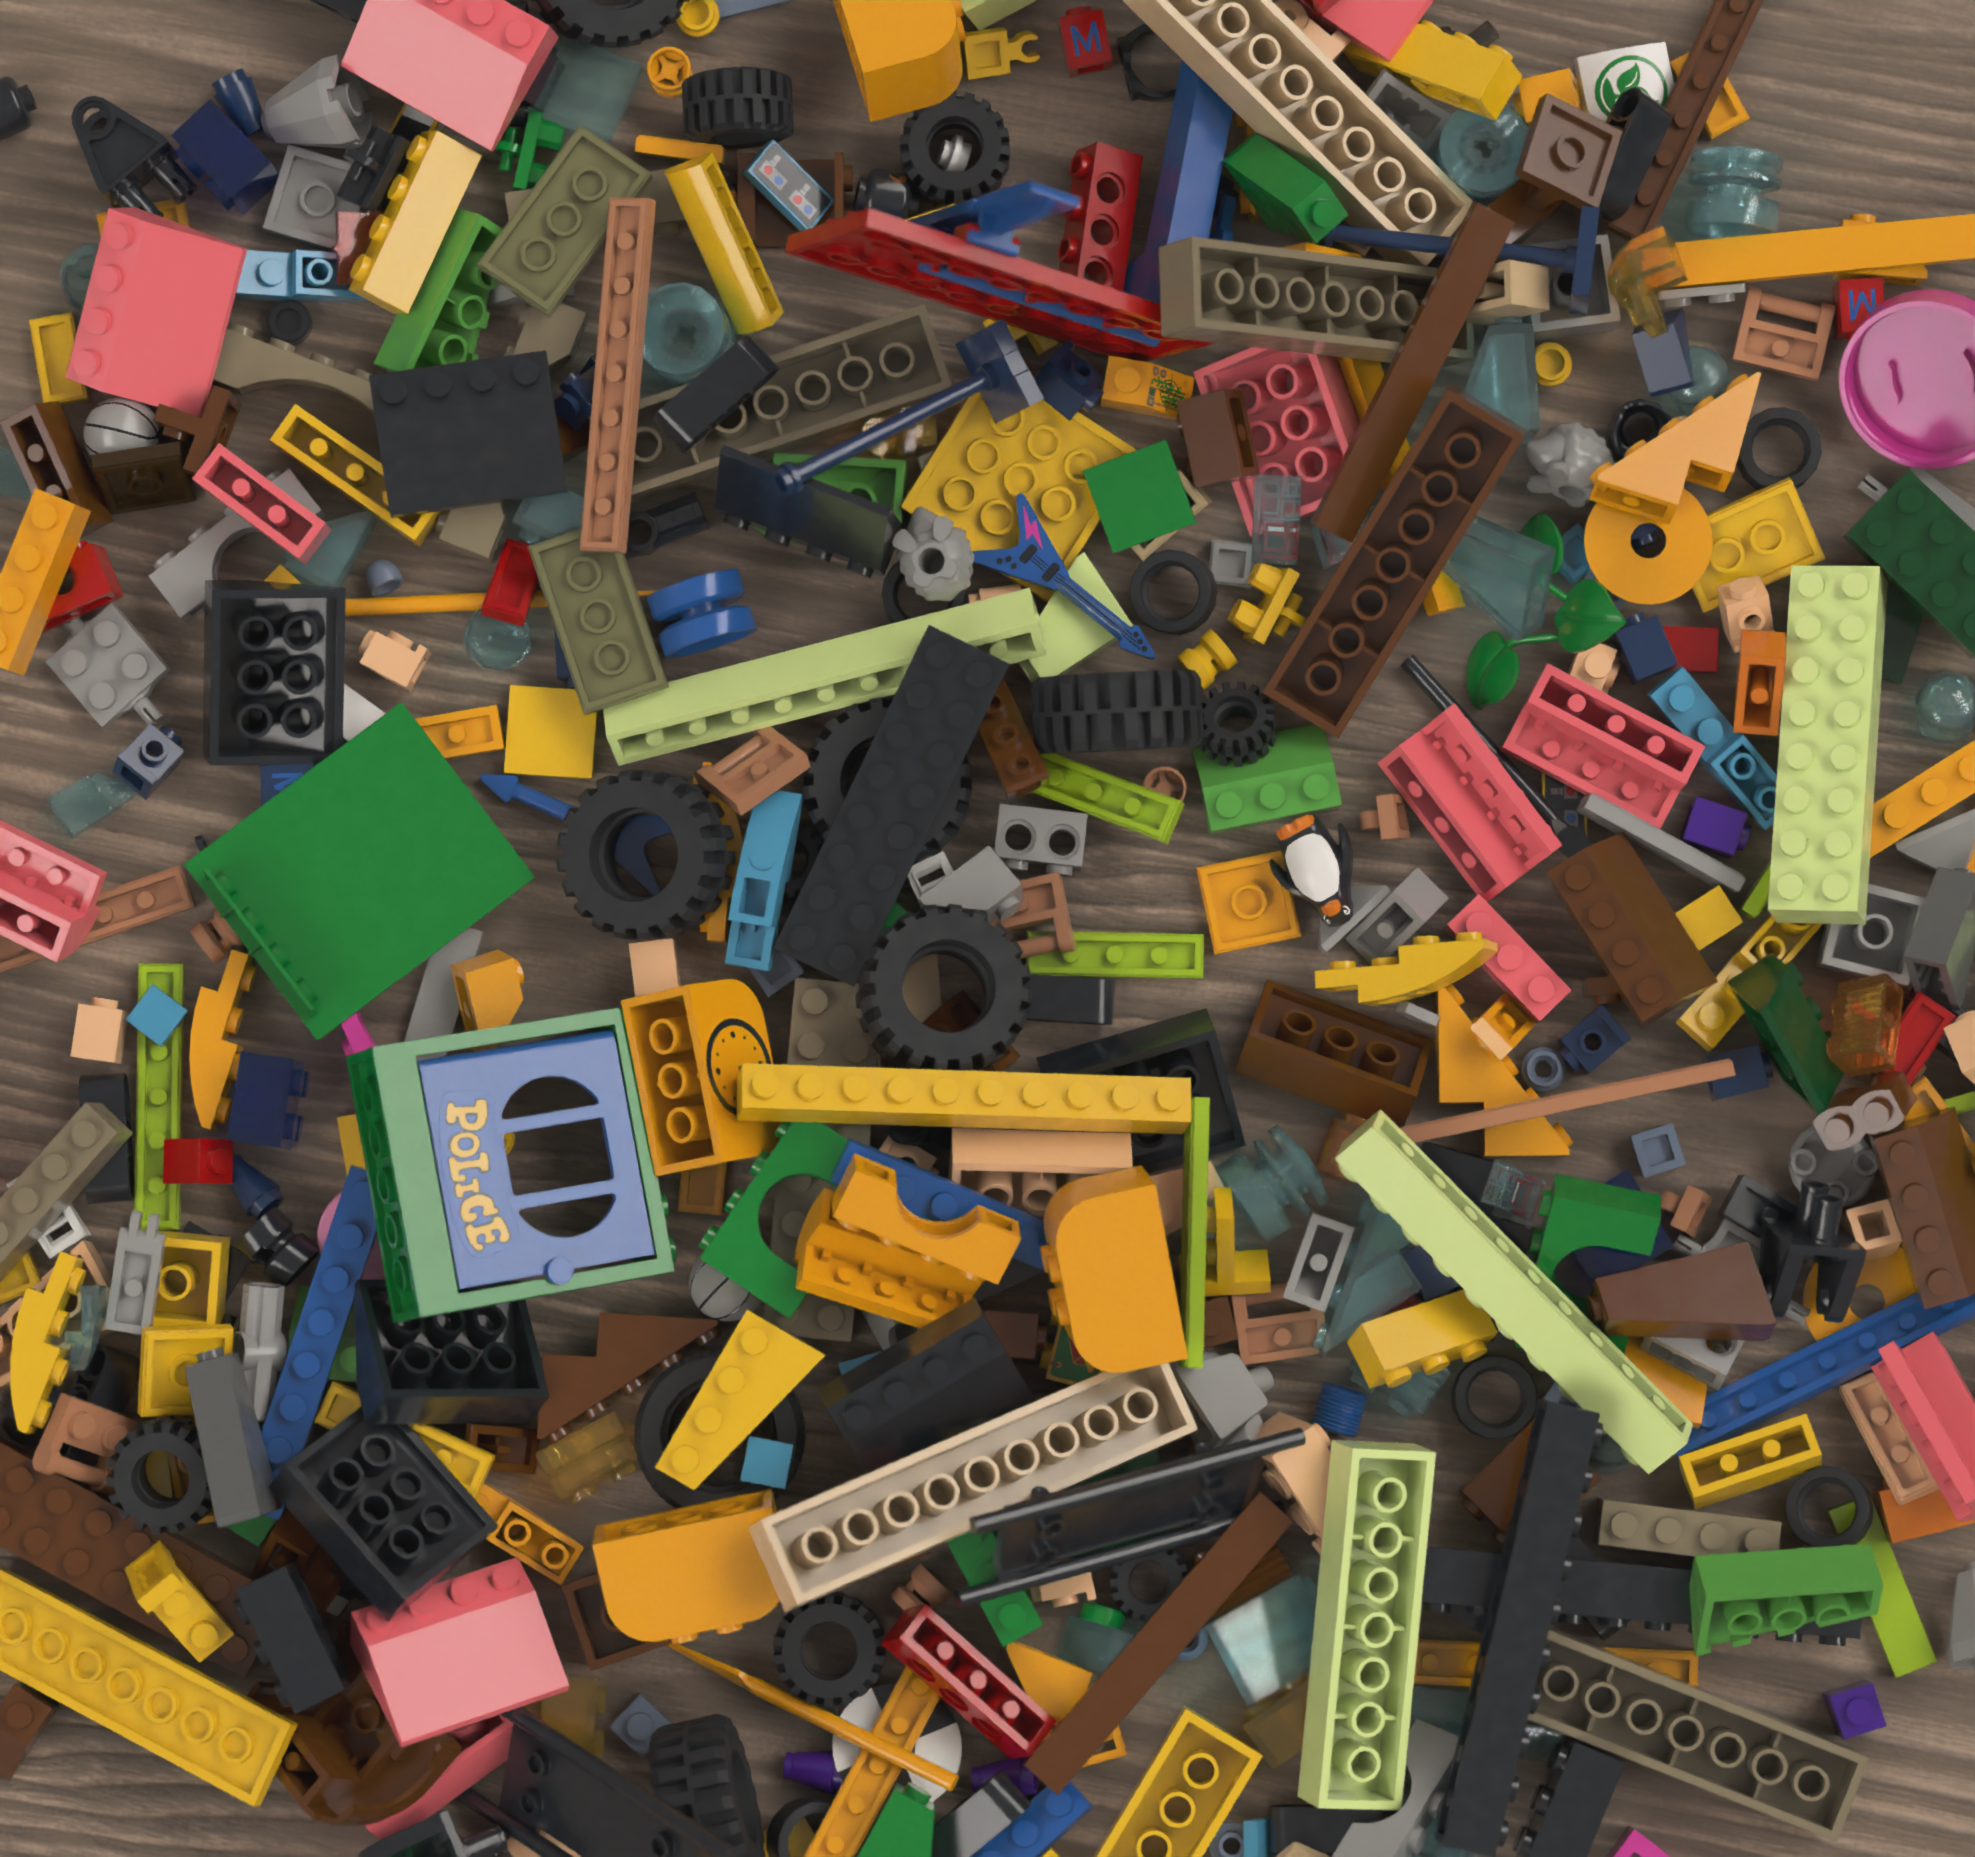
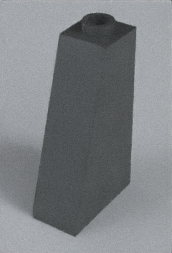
(230, 1439)

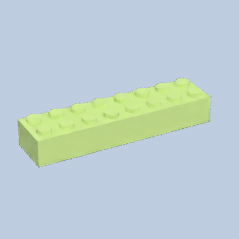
(1828, 745)
(1366, 1625)

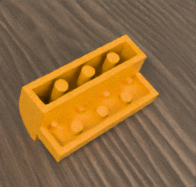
(872, 1275)

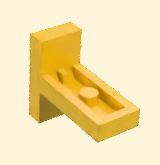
(1226, 1269)
(177, 1602)

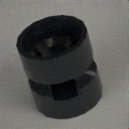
(278, 1248)

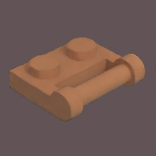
(1782, 347)
(754, 770)
(1043, 903)
(1277, 1335)
(87, 1428)

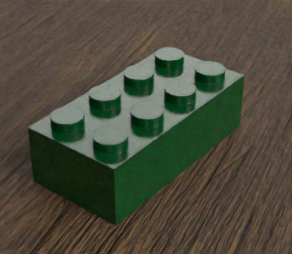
(1923, 554)

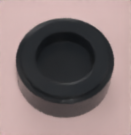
(289, 322)

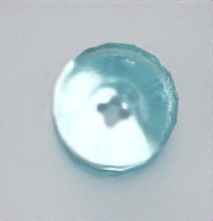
(1459, 159)
(1734, 185)
(681, 309)
(1273, 1183)

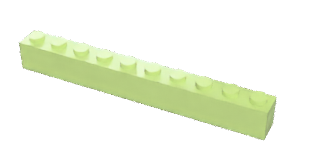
(811, 678)
(1513, 1291)

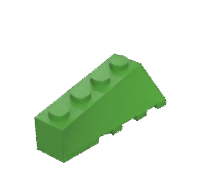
(449, 304)
(1780, 1592)

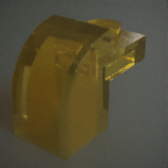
(1643, 270)

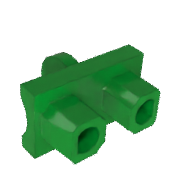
(537, 134)

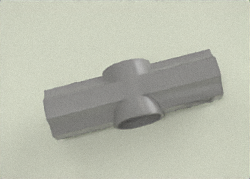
(261, 1342)

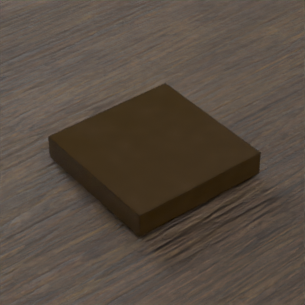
(143, 478)

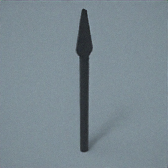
(1571, 837)

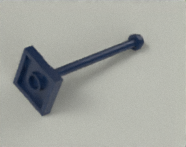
(1574, 260)
(995, 372)

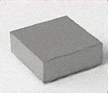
(1231, 563)

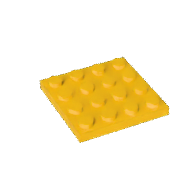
(1032, 453)

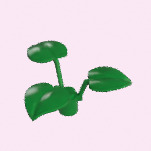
(1582, 624)

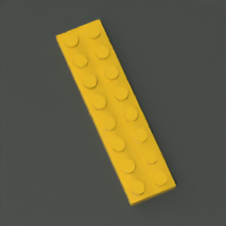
(139, 1691)

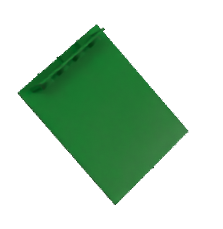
(359, 871)

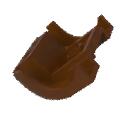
(346, 1756)

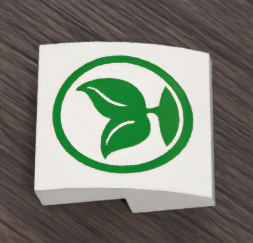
(1610, 73)

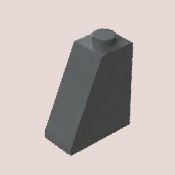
(1944, 938)

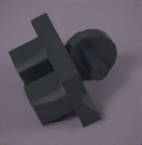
(373, 169)

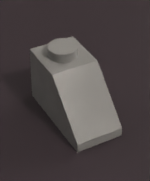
(981, 885)
(1397, 917)
(1318, 1262)

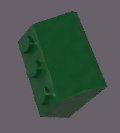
(1789, 1029)

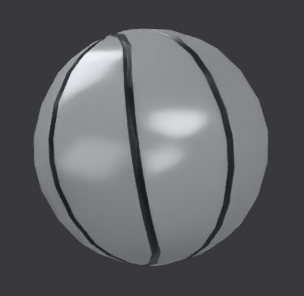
(120, 426)
(718, 1295)

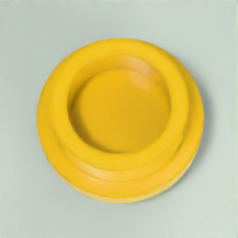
(699, 17)
(1552, 364)

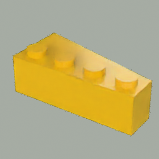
(742, 1389)

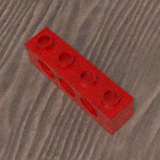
(1111, 219)
(92, 588)
(968, 1682)

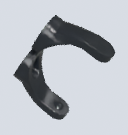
(1135, 87)

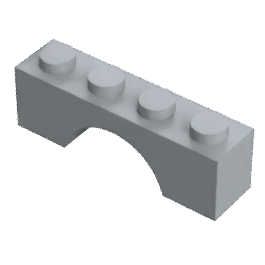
(184, 574)
(1426, 1776)

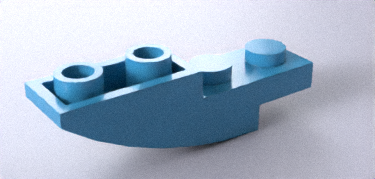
(292, 276)
(1726, 754)
(761, 880)

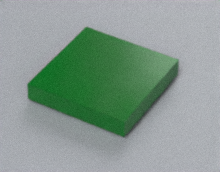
(1139, 496)

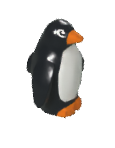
(1317, 868)

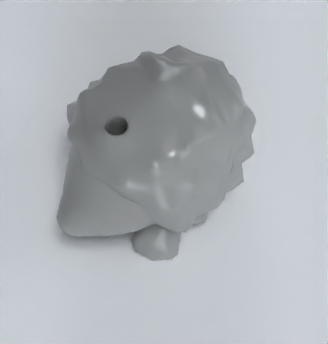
(1566, 462)
(934, 556)

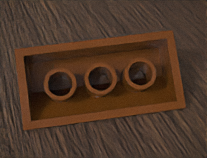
(1630, 928)
(1333, 1055)
(1933, 1203)

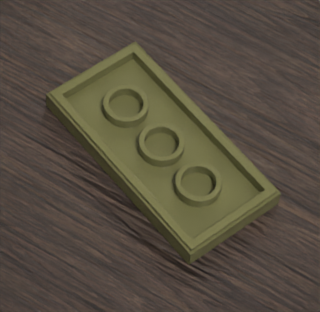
(562, 221)
(598, 622)

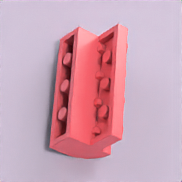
(1601, 746)
(1469, 803)
(45, 894)
(1936, 1414)

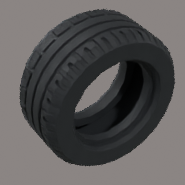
(656, 1420)

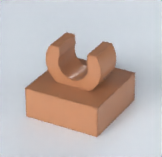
(1389, 818)
(1687, 1210)

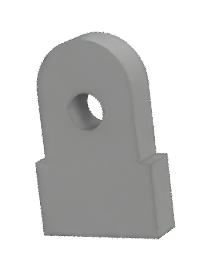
(1417, 1013)

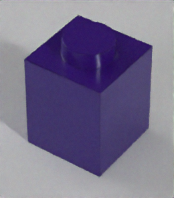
(1715, 828)
(1854, 1709)

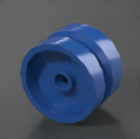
(701, 613)

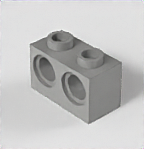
(1042, 826)
(1694, 1357)

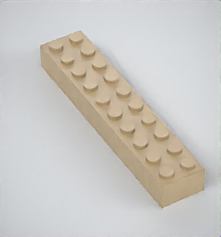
(1311, 113)
(938, 1489)

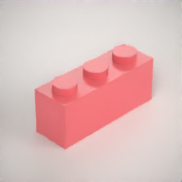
(262, 504)
(1515, 965)

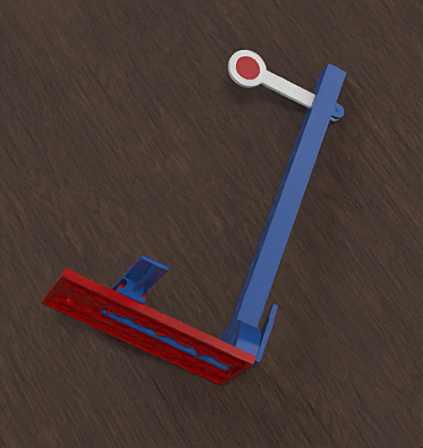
(971, 260)

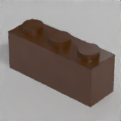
(54, 459)

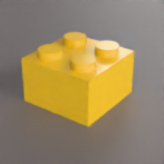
(192, 1280)

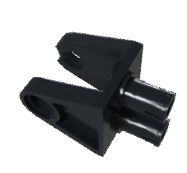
(127, 156)
(1809, 1234)
(439, 1839)

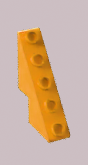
(1691, 450)
(1477, 1077)

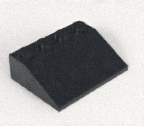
(468, 434)
(819, 517)
(272, 672)
(1169, 1048)
(446, 1366)
(926, 1388)
(382, 1509)

